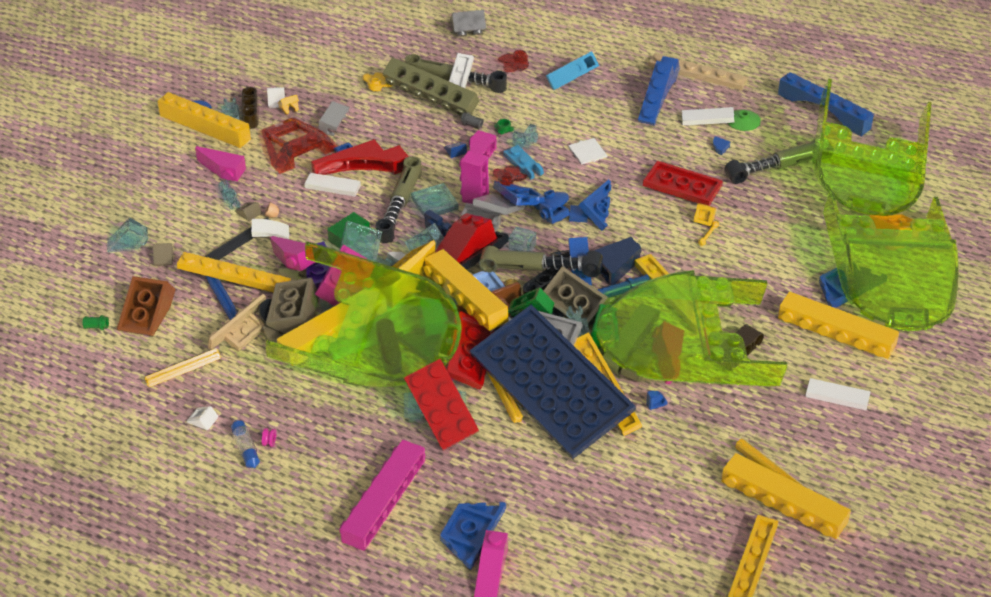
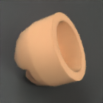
(272, 210)

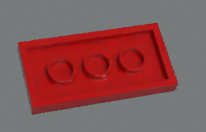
(682, 183)
(463, 365)
(441, 404)

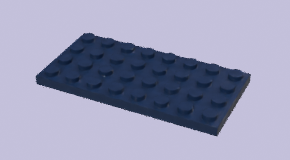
(552, 381)

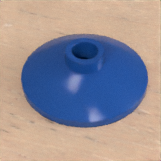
(554, 199)

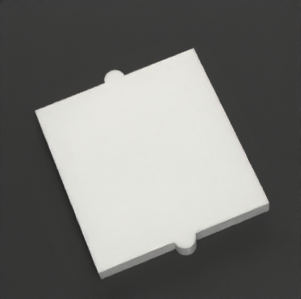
(587, 151)

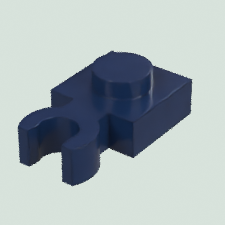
(431, 218)

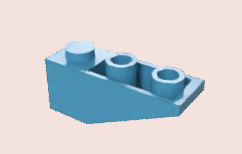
(572, 70)

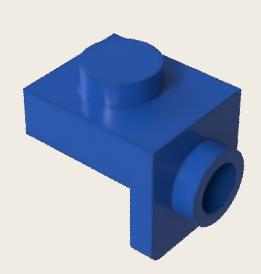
(553, 215)

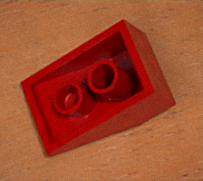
(467, 236)

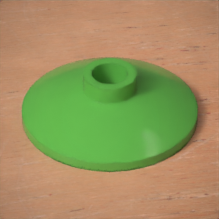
(745, 120)

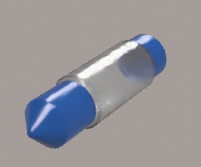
(245, 444)

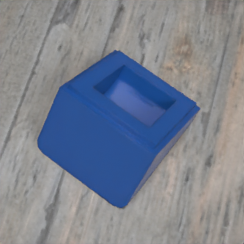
(456, 149)

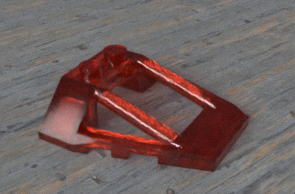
(285, 158)

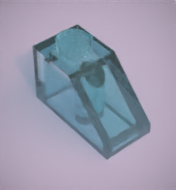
(128, 237)

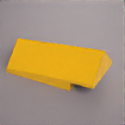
(414, 260)

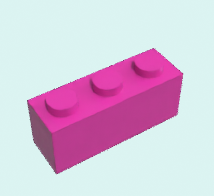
(473, 176)

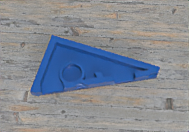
(597, 205)

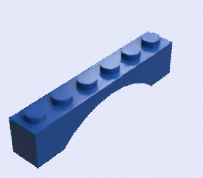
(851, 115)

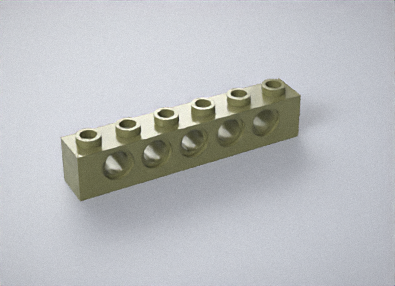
(397, 68)

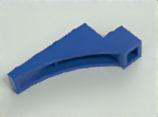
(662, 79)

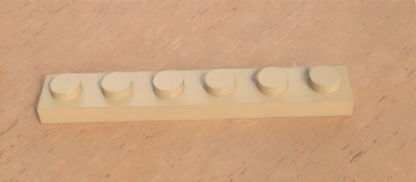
(706, 73)

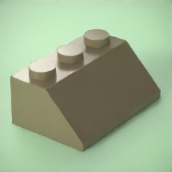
(570, 290)
(292, 304)

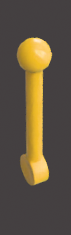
(702, 241)

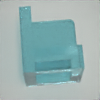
(522, 240)

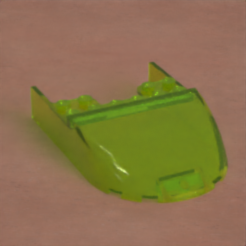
(869, 176)
(896, 274)
(387, 315)
(675, 331)

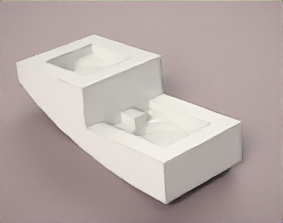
(268, 228)

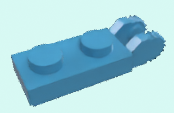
(521, 159)

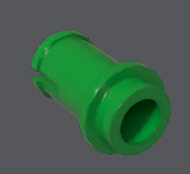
(96, 322)

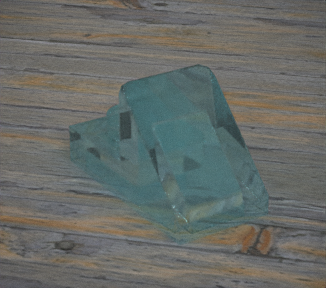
(425, 236)

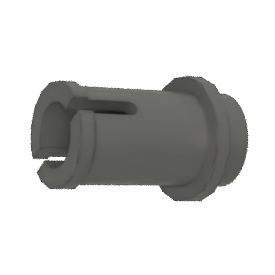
(472, 120)

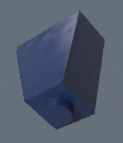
(618, 259)

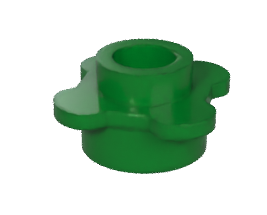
(504, 126)

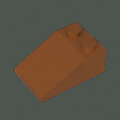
(145, 305)

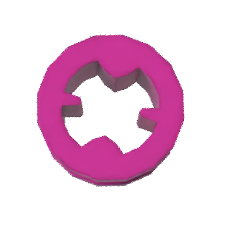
(269, 437)

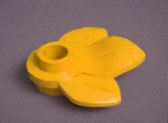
(376, 81)

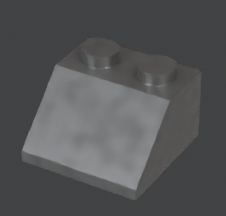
(468, 22)

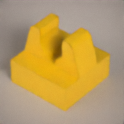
(291, 101)
(704, 214)

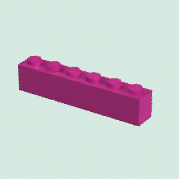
(382, 495)

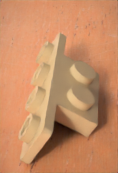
(241, 328)

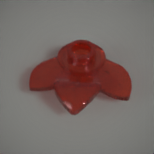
(515, 61)
(509, 175)

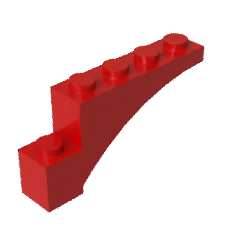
(362, 157)

